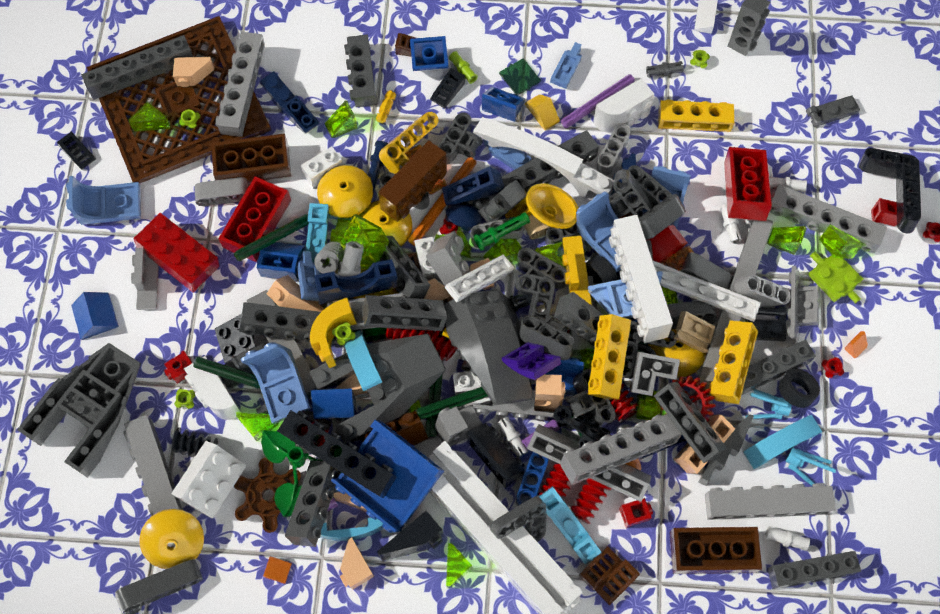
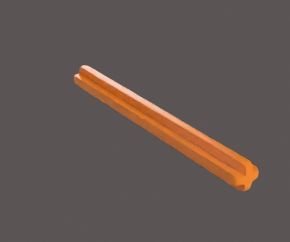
(440, 204)

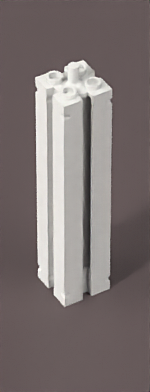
(515, 555)

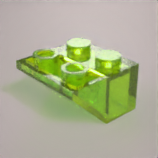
(369, 236)

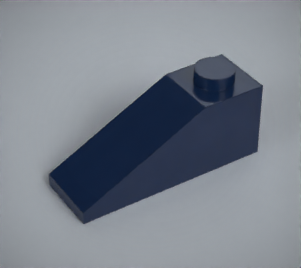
(473, 187)

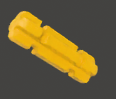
(385, 107)

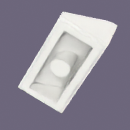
(705, 16)

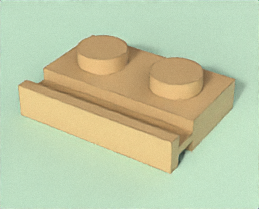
(694, 332)

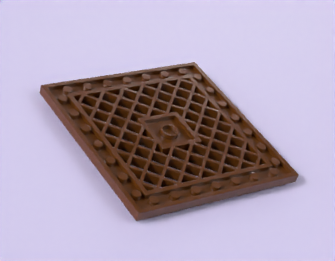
(174, 101)

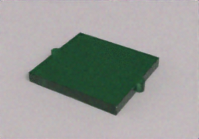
(519, 77)

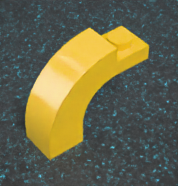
(326, 321)

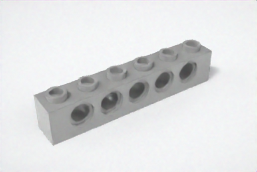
(235, 124)
(836, 216)
(578, 470)

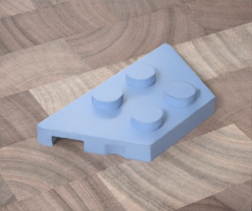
(613, 297)

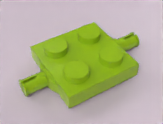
(835, 277)

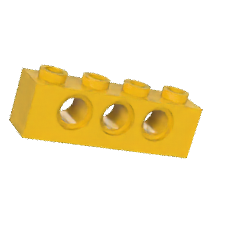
(688, 121)
(609, 357)
(737, 371)

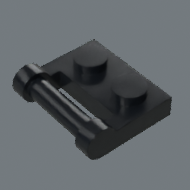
(771, 329)

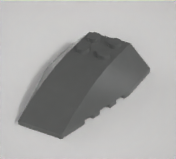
(484, 332)

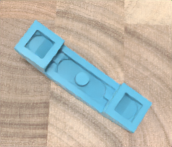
(317, 228)
(362, 361)
(782, 441)
(570, 526)
(356, 533)

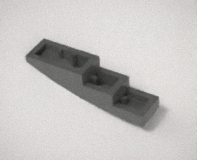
(733, 446)

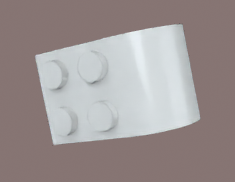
(624, 107)
(212, 392)

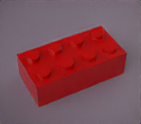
(747, 184)
(255, 215)
(177, 252)

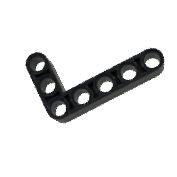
(907, 174)

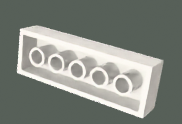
(641, 279)

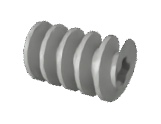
(329, 257)

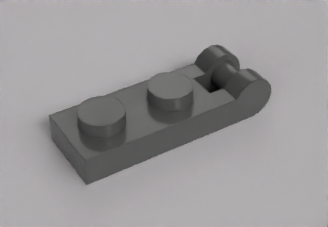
(833, 111)

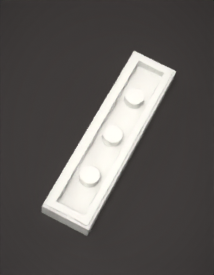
(479, 278)

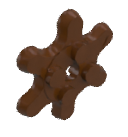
(254, 491)

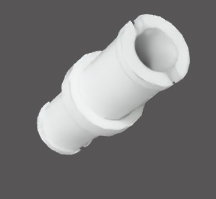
(797, 185)
(731, 225)
(512, 437)
(787, 538)

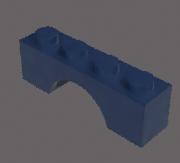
(377, 278)

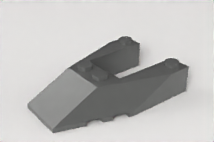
(406, 371)
(92, 395)

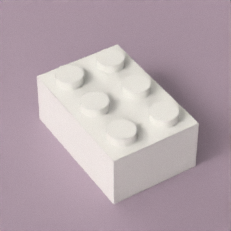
(209, 479)

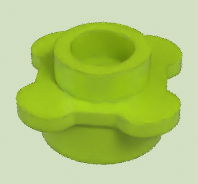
(700, 54)
(187, 114)
(345, 327)
(181, 394)

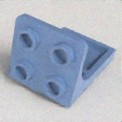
(674, 181)
(103, 203)
(594, 225)
(278, 380)

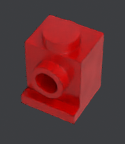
(885, 212)
(177, 374)
(627, 512)

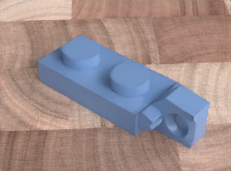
(567, 66)
(511, 157)
(306, 273)

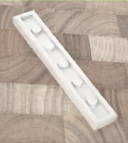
(708, 292)

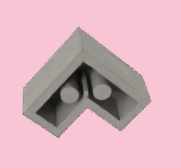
(446, 258)
(647, 368)
(455, 423)

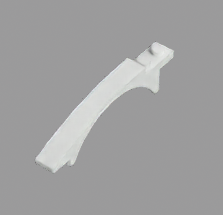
(569, 165)

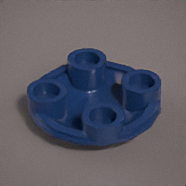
(463, 215)

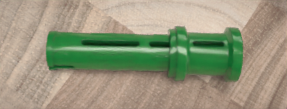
(492, 235)

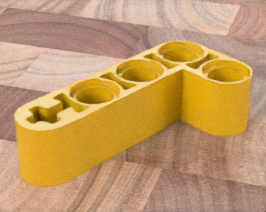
(410, 139)

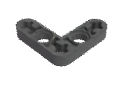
(629, 365)
(530, 513)

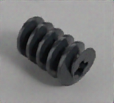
(189, 444)

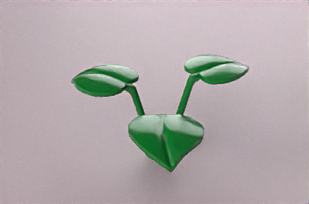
(276, 448)

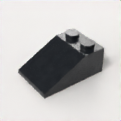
(415, 538)

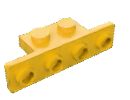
(576, 267)

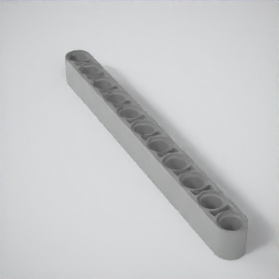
(746, 266)

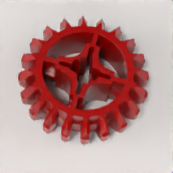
(702, 394)

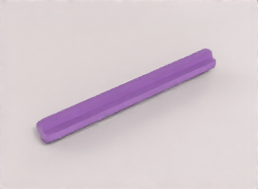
(590, 106)

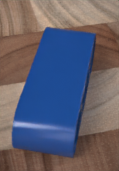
(532, 471)

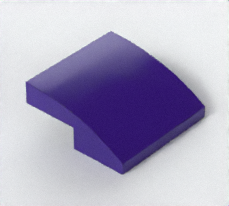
(531, 361)

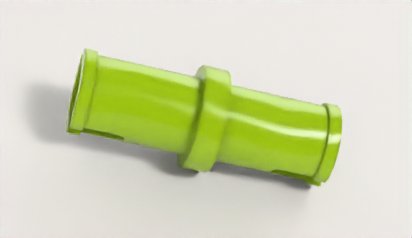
(463, 67)

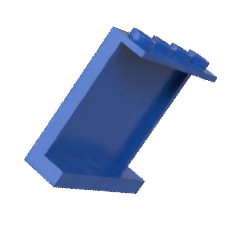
(414, 479)

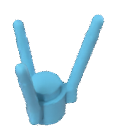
(779, 405)
(797, 458)

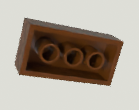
(252, 157)
(413, 181)
(715, 550)

